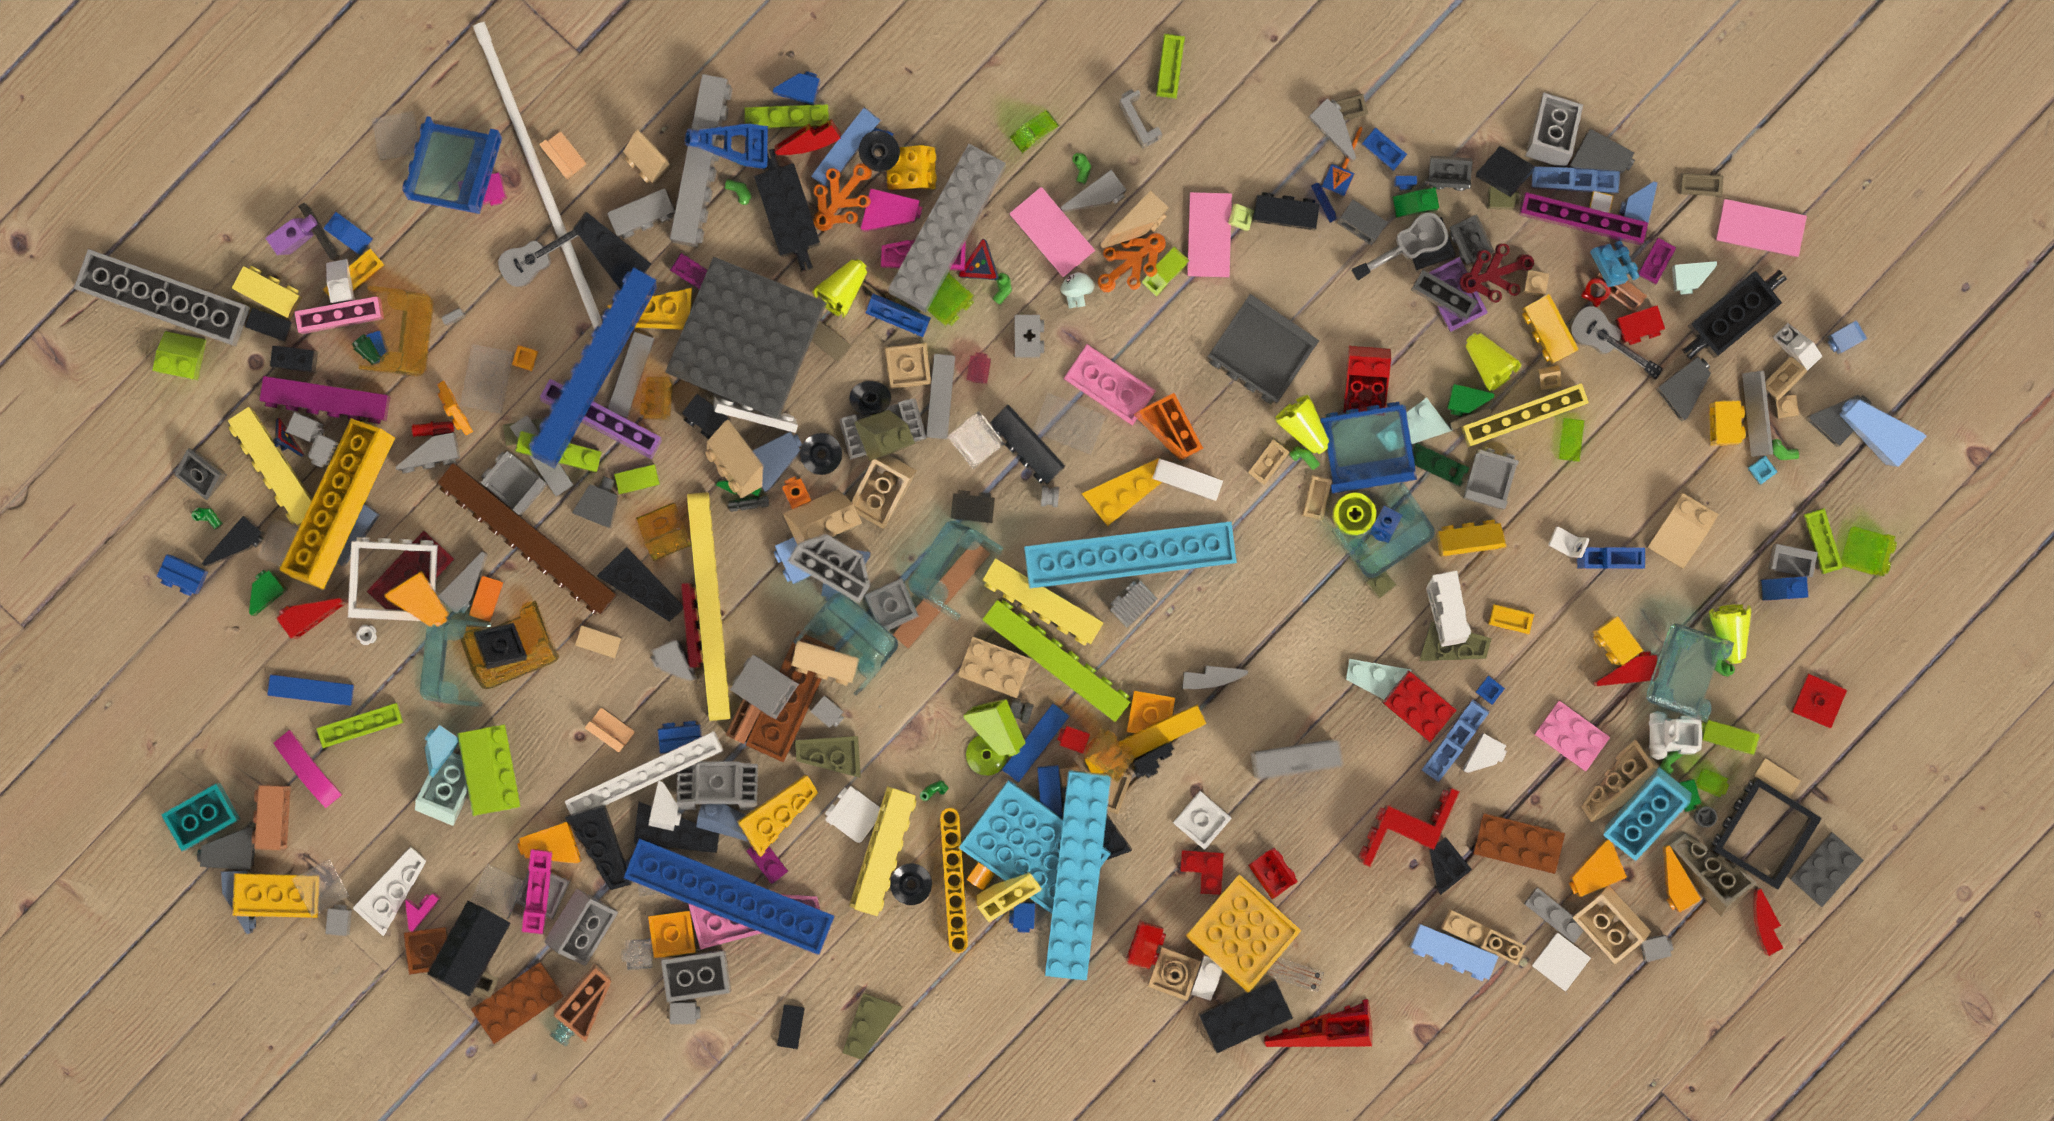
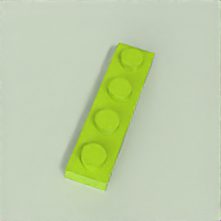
(787, 116)
(573, 456)
(360, 725)

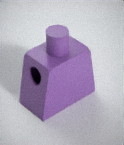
(292, 235)

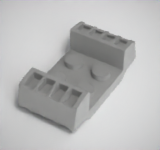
(906, 410)
(718, 784)

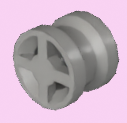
(1050, 496)

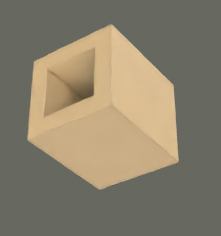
(1535, 283)

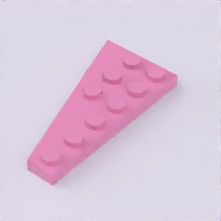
(716, 930)

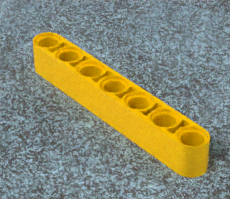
(954, 890)

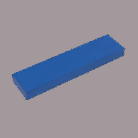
(310, 690)
(1036, 742)

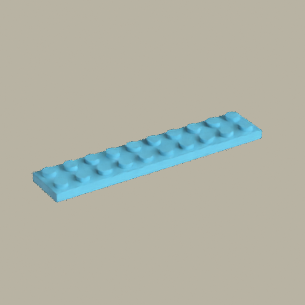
(1130, 554)
(1077, 875)

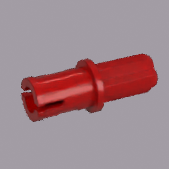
(432, 428)

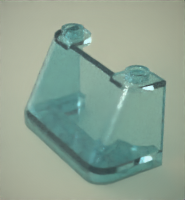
(1686, 671)

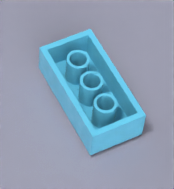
(1647, 814)

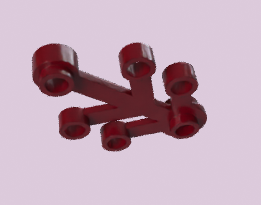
(1493, 273)

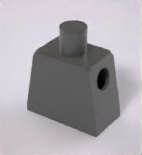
(598, 503)

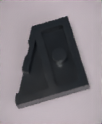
(1447, 865)

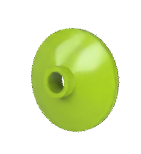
(978, 763)

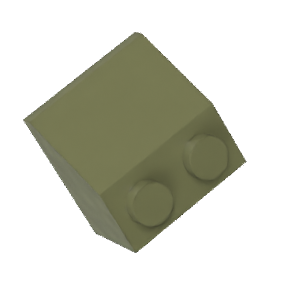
(883, 434)

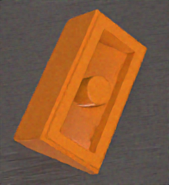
(486, 598)

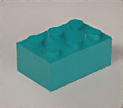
(200, 817)

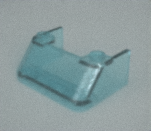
(1405, 540)
(925, 579)
(859, 630)
(432, 685)

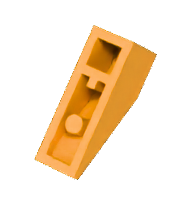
(1678, 885)

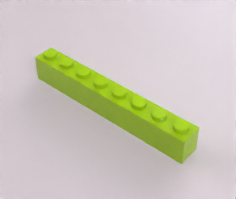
(1056, 661)

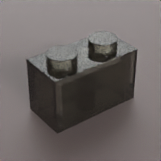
(973, 508)

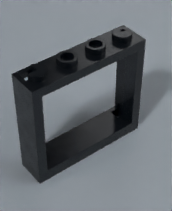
(1794, 851)

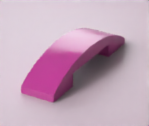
(307, 769)
(537, 891)

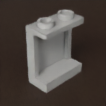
(1145, 138)
(1490, 478)
(513, 482)
(763, 686)

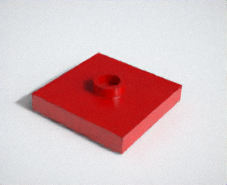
(1819, 701)

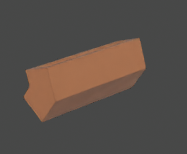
(1626, 294)
(743, 721)

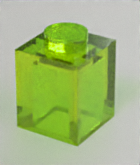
(1712, 783)

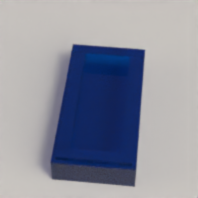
(1324, 202)

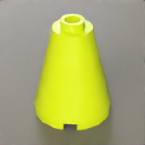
(841, 287)
(1491, 361)
(1304, 424)
(1733, 624)

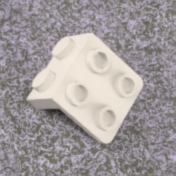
(853, 814)

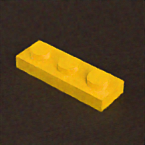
(362, 269)

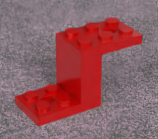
(1408, 826)

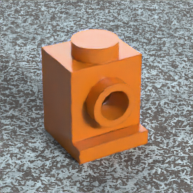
(802, 498)

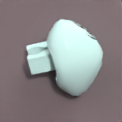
(1076, 287)

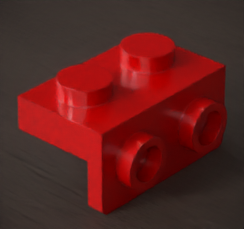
(1273, 872)

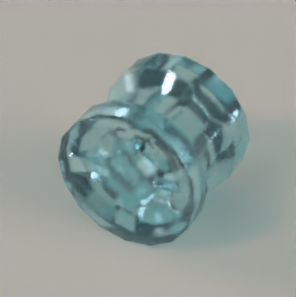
(562, 1034)

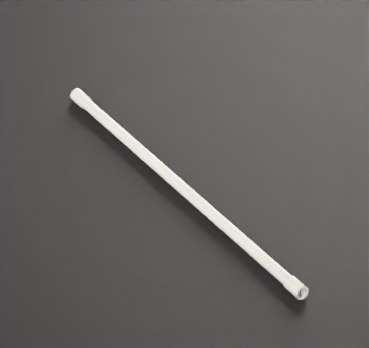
(485, 40)

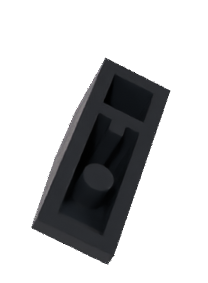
(238, 540)

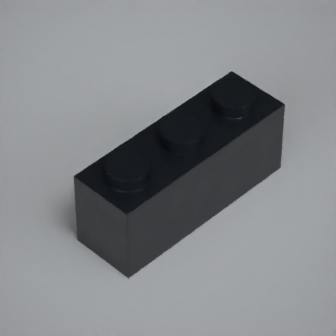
(1286, 211)

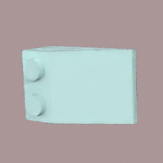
(445, 792)

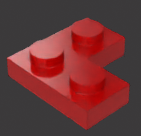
(1209, 865)

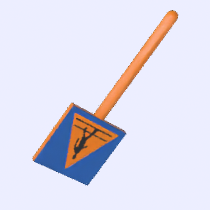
(1338, 178)

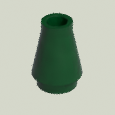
(366, 348)

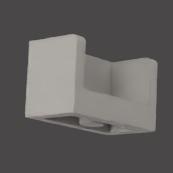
(1792, 560)

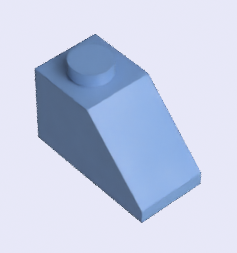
(1639, 204)
(1846, 337)

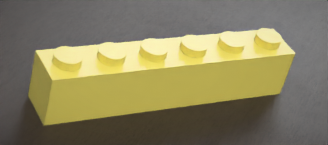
(1524, 415)
(272, 463)
(1043, 601)
(882, 851)

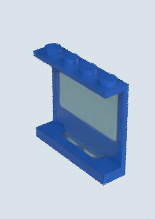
(451, 167)
(1369, 447)

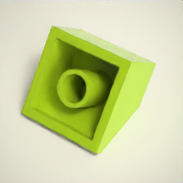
(179, 355)

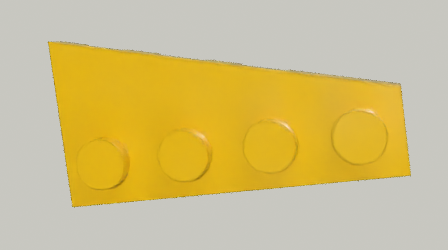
(666, 311)
(1123, 492)
(772, 817)

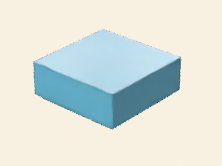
(1762, 470)

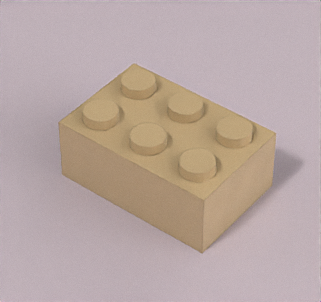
(994, 667)

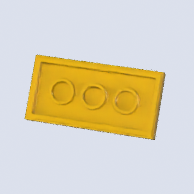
(267, 896)

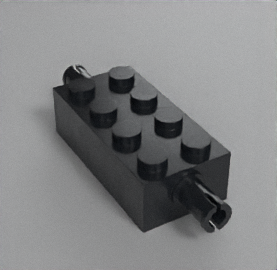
(787, 211)
(1734, 314)

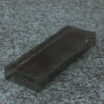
(320, 233)

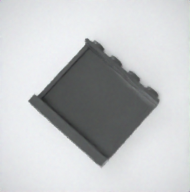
(1262, 350)

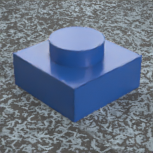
(1405, 182)
(1489, 690)

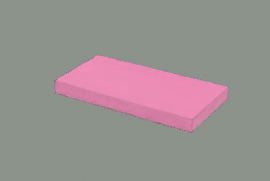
(1761, 228)
(1052, 232)
(1209, 235)
(1109, 384)

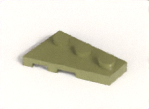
(835, 754)

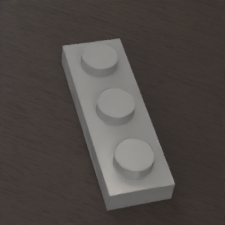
(1554, 914)

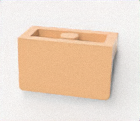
(563, 155)
(610, 730)

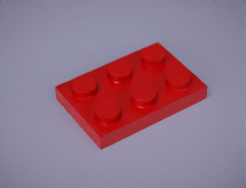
(1419, 706)

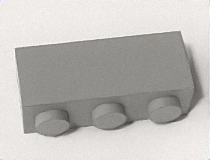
(642, 214)

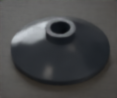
(880, 142)
(870, 397)
(810, 450)
(913, 895)

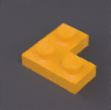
(452, 408)

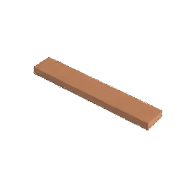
(954, 581)

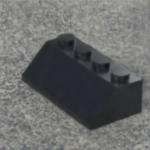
(1027, 445)
(468, 948)

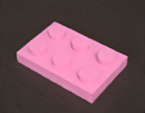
(1572, 735)

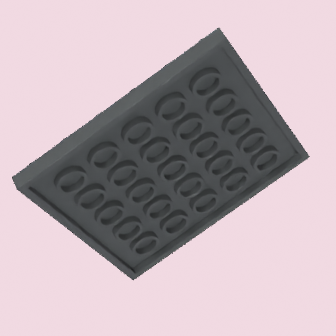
(746, 337)

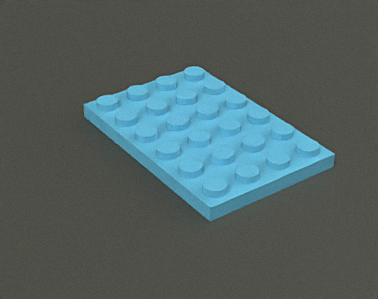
(1019, 838)

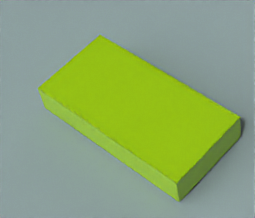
(637, 479)

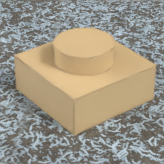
(1549, 377)
(1786, 406)

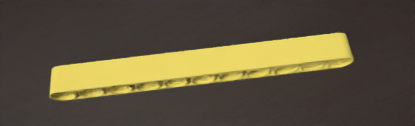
(709, 606)

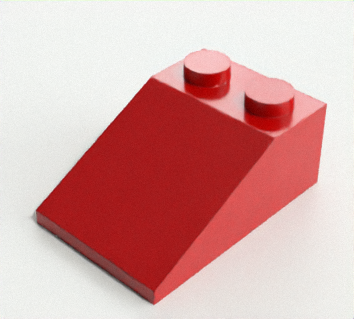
(302, 618)
(1145, 944)

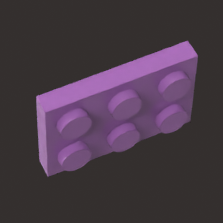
(1451, 274)

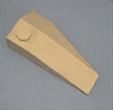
(1621, 782)

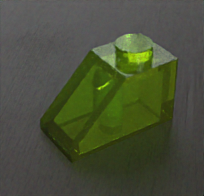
(1034, 131)

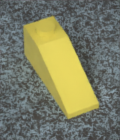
(1006, 895)

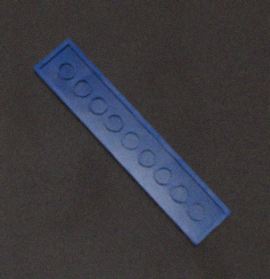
(729, 896)

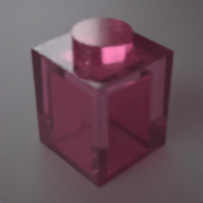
(979, 368)

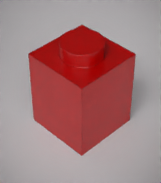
(1073, 739)

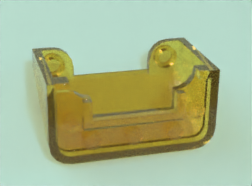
(534, 638)

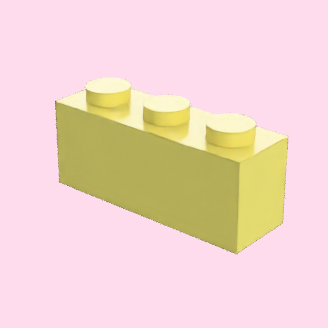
(267, 291)

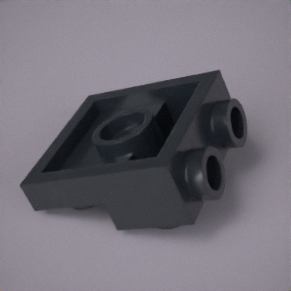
(1148, 765)

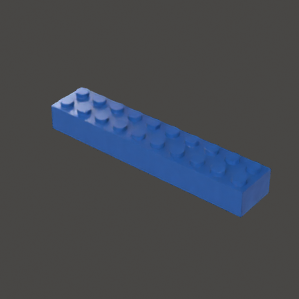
(594, 367)

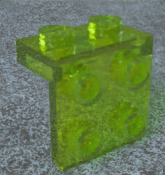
(950, 301)
(1868, 551)

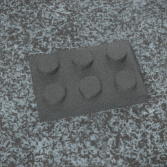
(1826, 869)

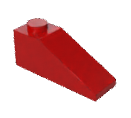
(1635, 670)

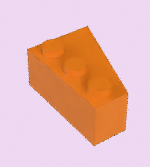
(1170, 426)

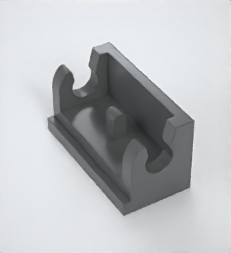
(1362, 222)

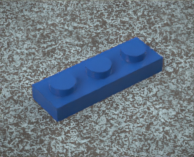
(898, 315)

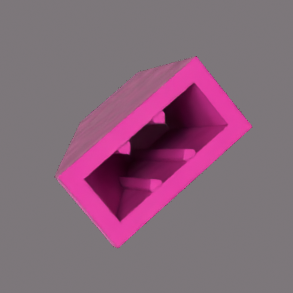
(889, 211)

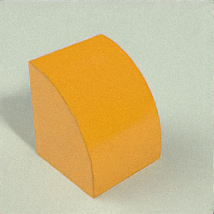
(980, 876)

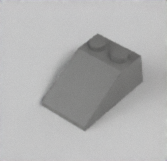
(1554, 130)

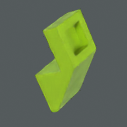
(1167, 269)

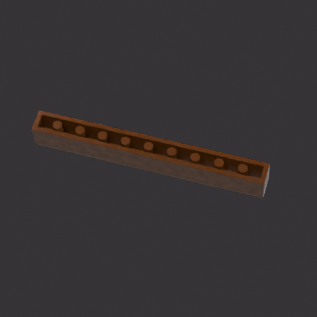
(527, 538)

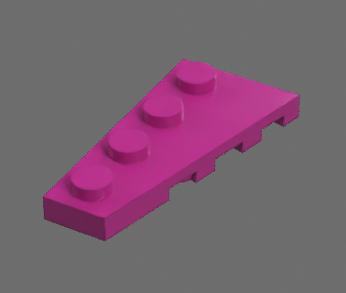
(895, 253)

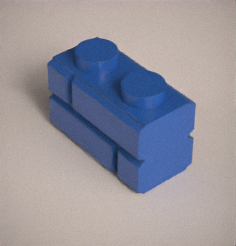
(182, 574)
(675, 737)

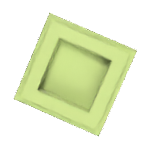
(1241, 217)

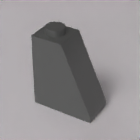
(1601, 154)
(1685, 387)
(1831, 424)
(229, 852)

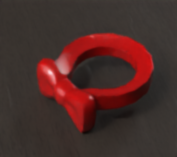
(1596, 301)

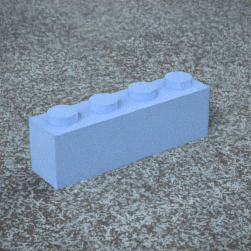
(1453, 951)

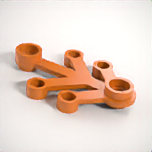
(839, 199)
(1134, 260)

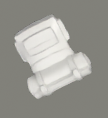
(1674, 735)

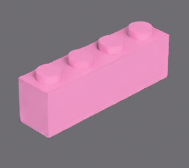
(339, 315)

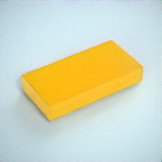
(1511, 619)

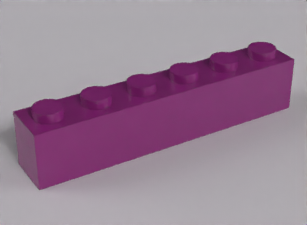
(1583, 218)
(324, 398)

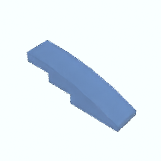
(846, 147)
(1576, 179)
(1455, 740)

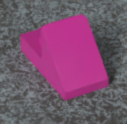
(415, 914)

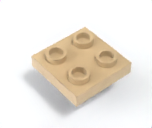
(1174, 973)

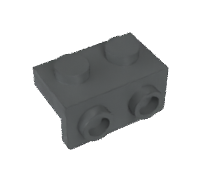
(1450, 172)
(1470, 239)

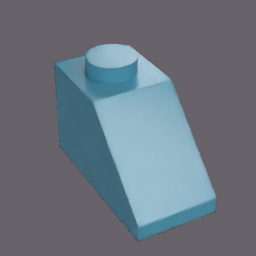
(439, 748)

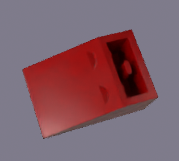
(1367, 377)

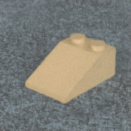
(646, 158)
(1139, 221)
(882, 489)
(1682, 530)

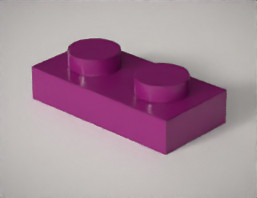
(1656, 261)
(768, 864)

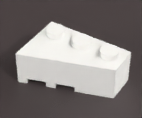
(1448, 608)

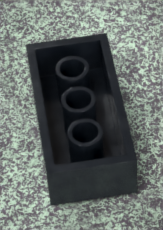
(1245, 1015)

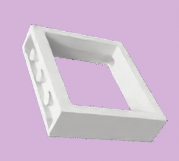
(385, 543)

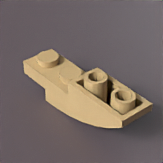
(1483, 937)

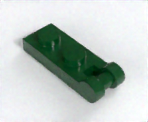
(1438, 464)

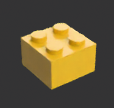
(1726, 423)
(1616, 641)

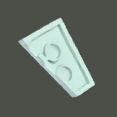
(1425, 422)
(1374, 677)

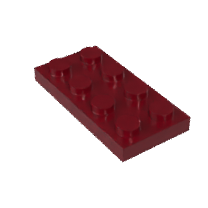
(406, 567)
(692, 633)

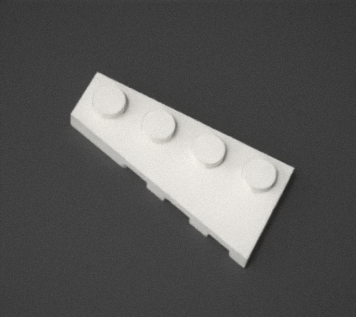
(732, 408)
(389, 892)

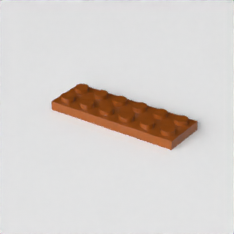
(777, 735)

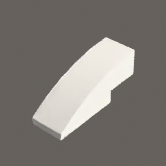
(1187, 479)

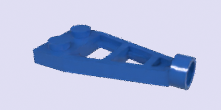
(755, 143)

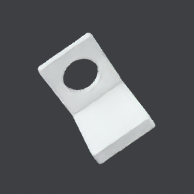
(1568, 543)

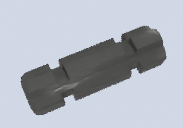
(748, 503)

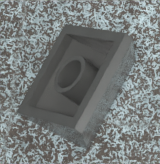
(199, 473)

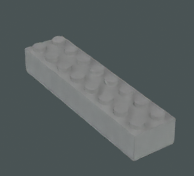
(699, 163)
(947, 228)
(162, 297)

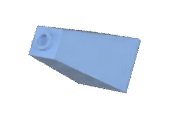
(1881, 432)

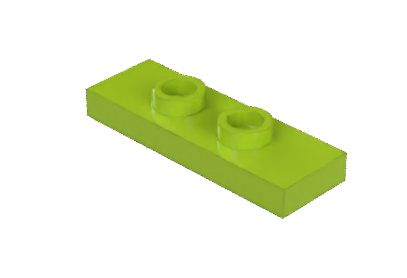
(1170, 66)
(1823, 541)

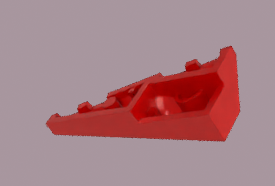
(1342, 1029)

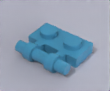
(1609, 265)

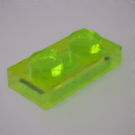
(1571, 440)

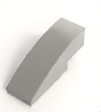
(1213, 677)

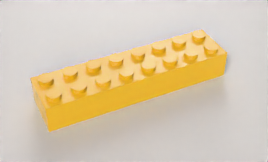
(337, 503)

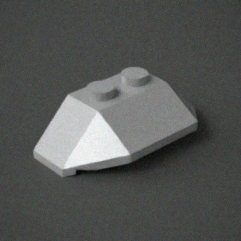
(833, 565)

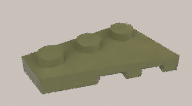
(1474, 648)
(869, 1024)

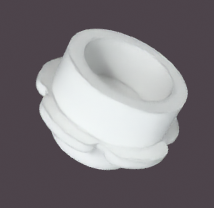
(361, 634)

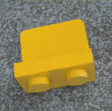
(913, 169)

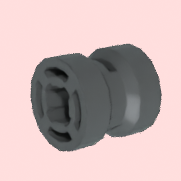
(1016, 708)
(1708, 815)

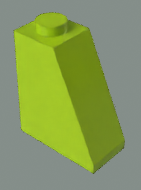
(996, 726)
(1729, 737)

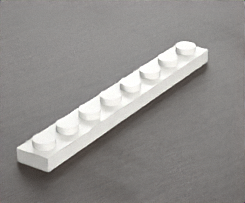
(646, 774)

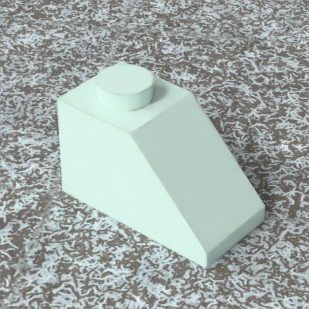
(1690, 276)

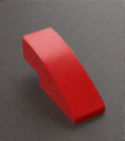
(809, 139)
(1765, 923)

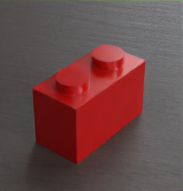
(1640, 324)

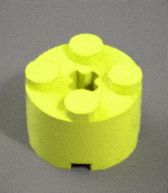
(1362, 505)

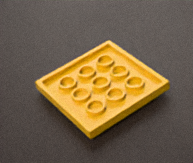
(1243, 933)

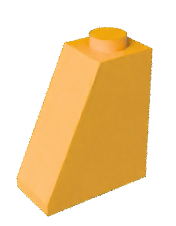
(420, 600)
(556, 840)
(1598, 870)

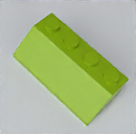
(488, 770)

